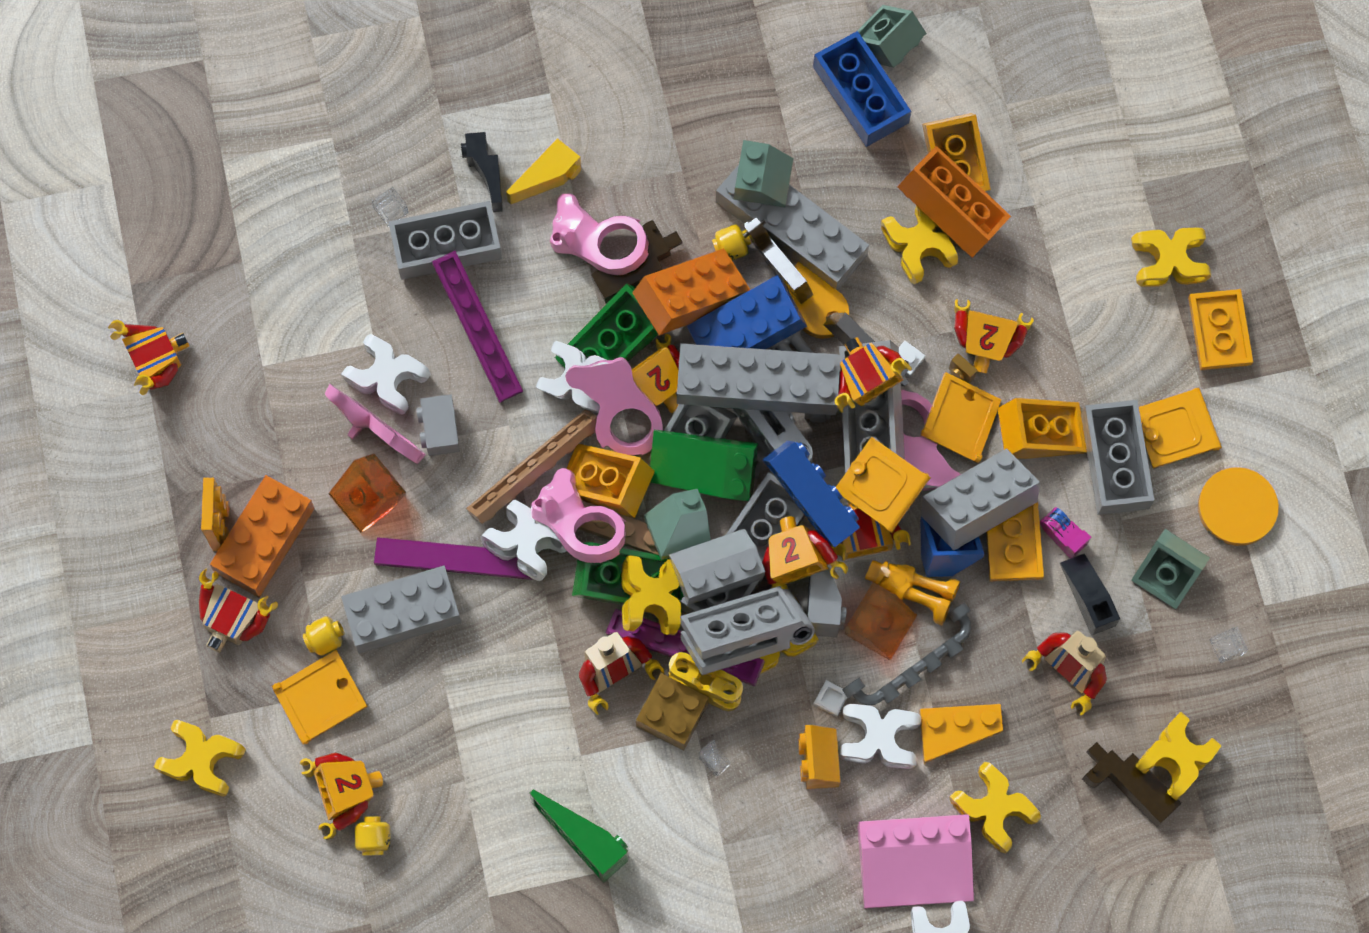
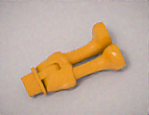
(900, 581)

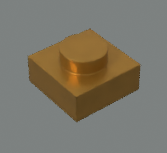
(962, 369)

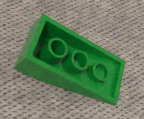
(616, 330)
(704, 463)
(604, 579)
(592, 843)

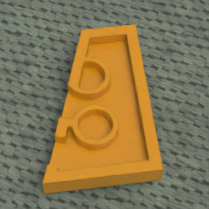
(955, 727)

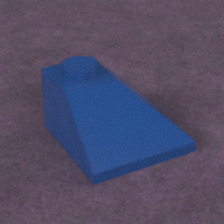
(940, 558)

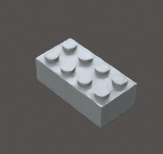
(429, 236)
(1117, 457)
(980, 499)
(401, 609)

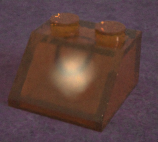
(366, 492)
(880, 621)

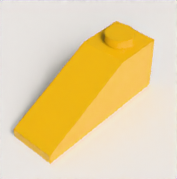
(546, 173)

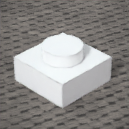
(912, 355)

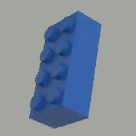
(861, 88)
(751, 320)
(811, 493)

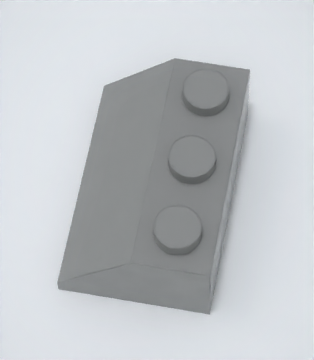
(717, 566)

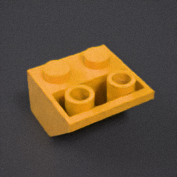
(821, 757)

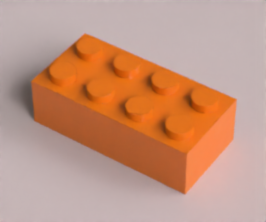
(954, 201)
(689, 290)
(262, 536)

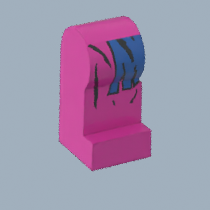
(1064, 532)

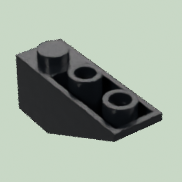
(1090, 594)

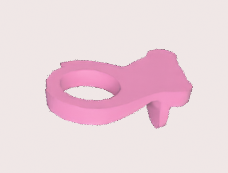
(581, 235)
(613, 388)
(362, 418)
(922, 451)
(563, 512)

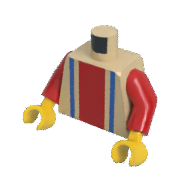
(230, 614)
(1076, 660)
(610, 662)

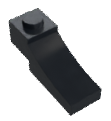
(487, 165)

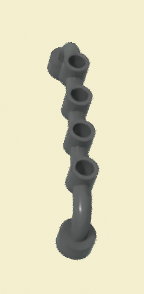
(911, 675)

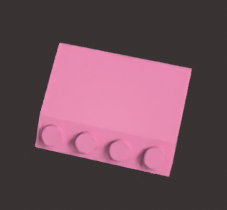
(916, 861)

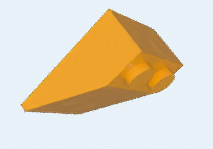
(962, 143)
(1041, 428)
(610, 478)

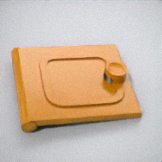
(961, 417)
(1180, 426)
(885, 487)
(315, 700)

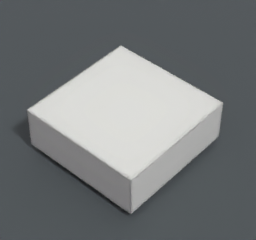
(830, 698)

